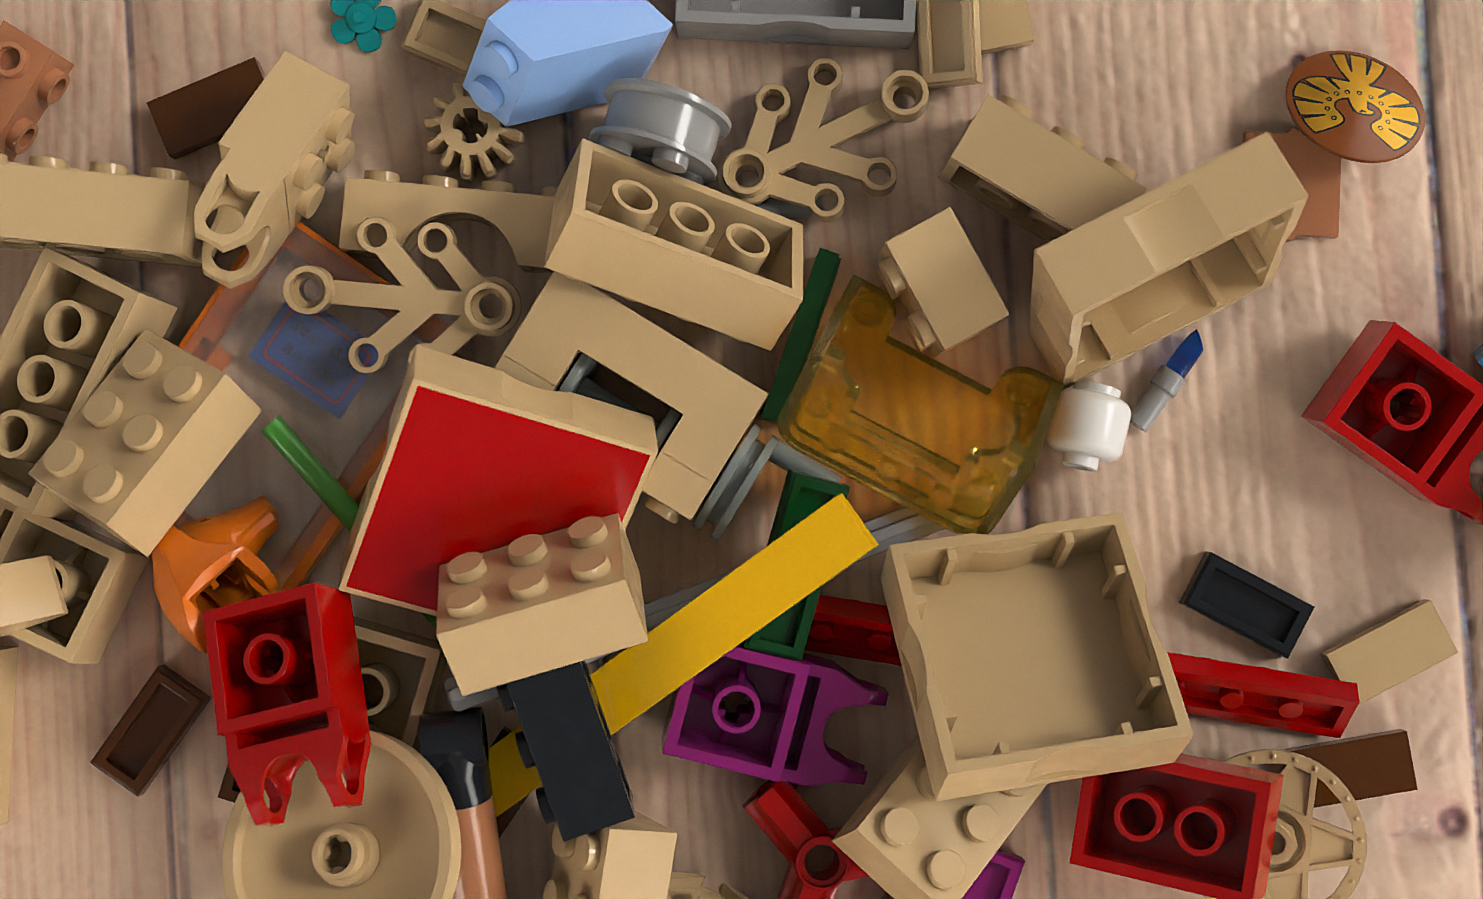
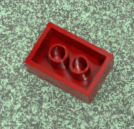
(1181, 826)

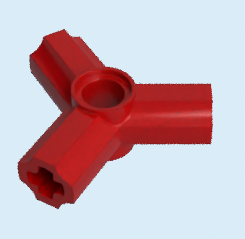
(794, 831)

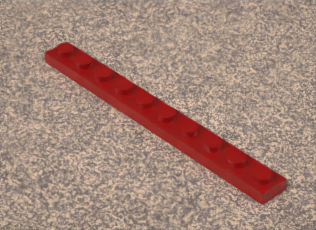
(1205, 684)

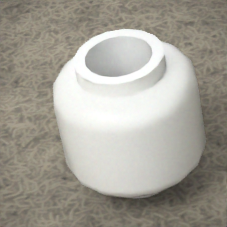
(1089, 425)

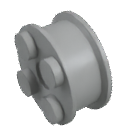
(662, 127)

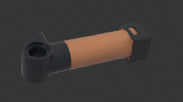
(459, 753)

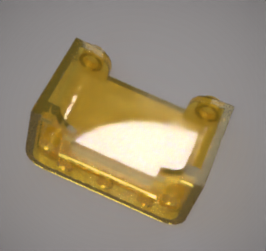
(914, 422)

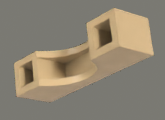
(410, 206)

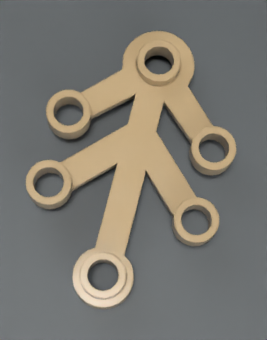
(815, 144)
(415, 298)

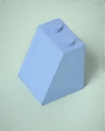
(560, 55)

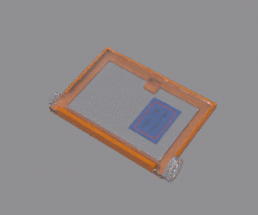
(303, 373)

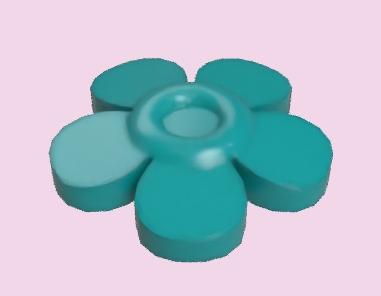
(361, 22)

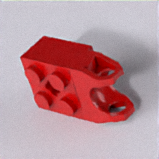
(1431, 434)
(289, 695)

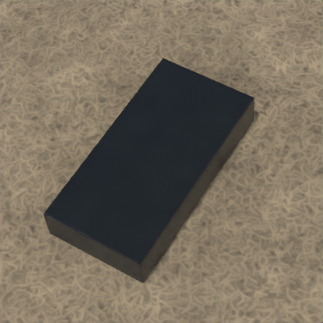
(1246, 604)

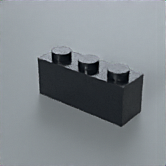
(571, 749)

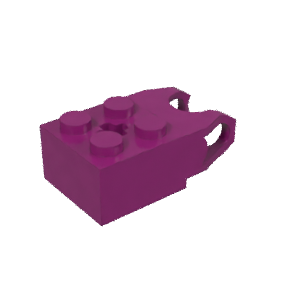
(779, 728)

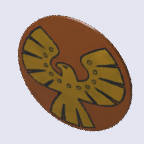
(1355, 106)

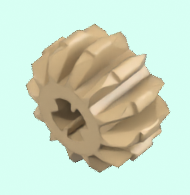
(455, 145)

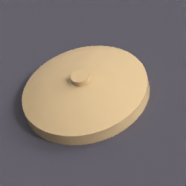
(390, 847)

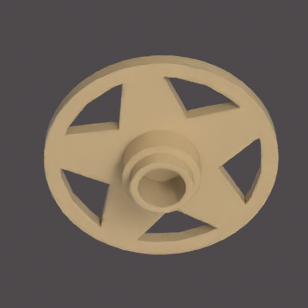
(1304, 841)

